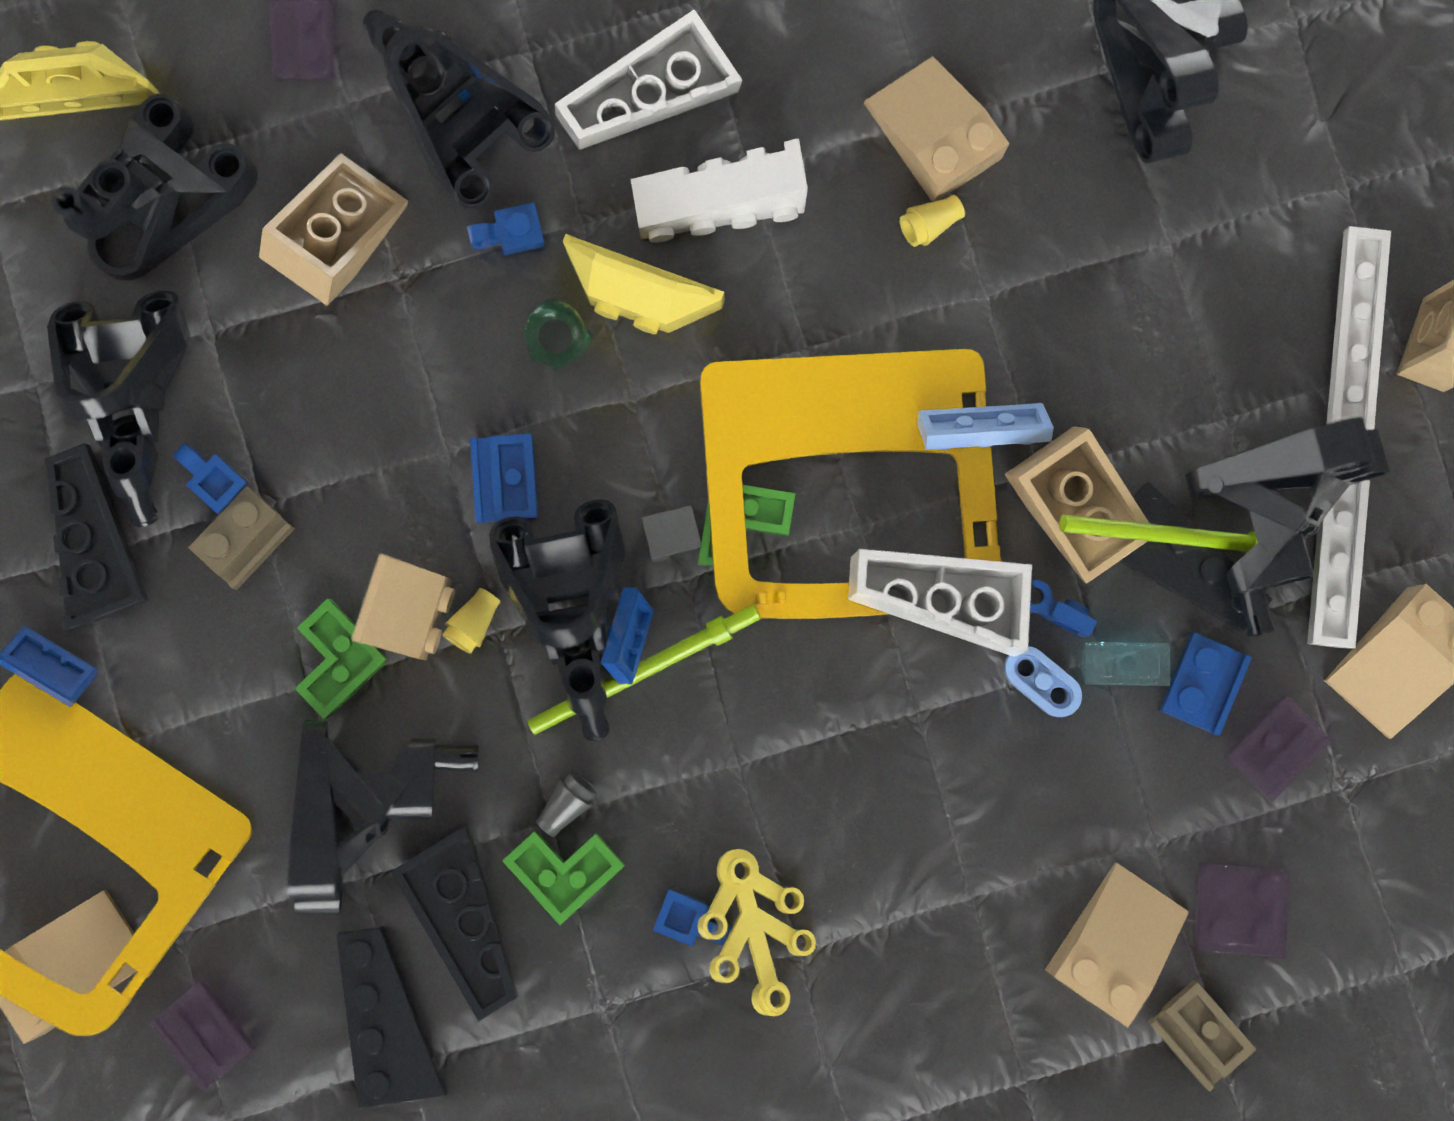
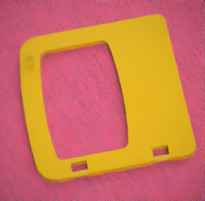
(823, 408)
(133, 808)

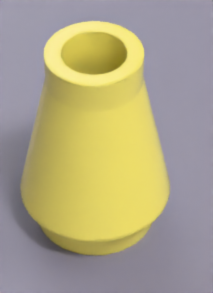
(929, 220)
(470, 623)

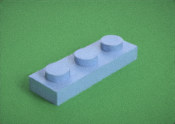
(984, 426)

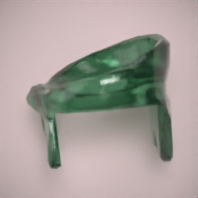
(556, 309)

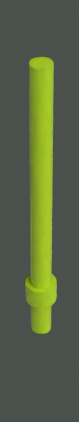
(1157, 533)
(717, 631)

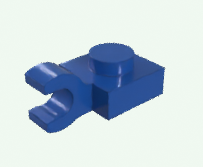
(514, 229)
(212, 480)
(1067, 615)
(680, 919)

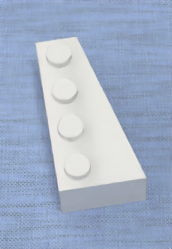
(653, 82)
(722, 194)
(952, 595)

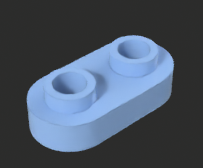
(1041, 682)

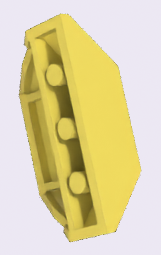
(69, 81)
(639, 290)

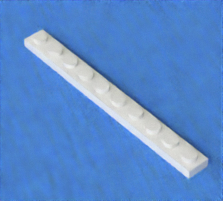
(1351, 395)

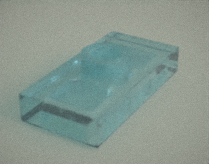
(1125, 664)

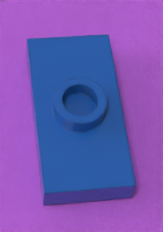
(627, 636)
(47, 666)

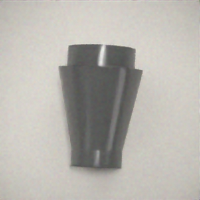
(567, 802)

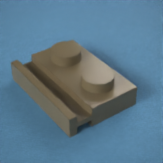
(241, 538)
(1201, 1035)

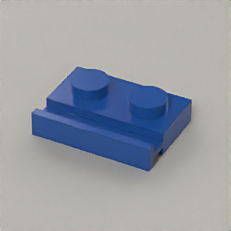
(504, 477)
(1205, 683)

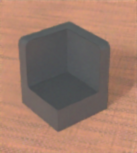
(671, 533)

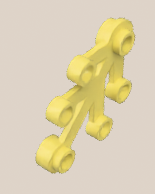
(751, 927)

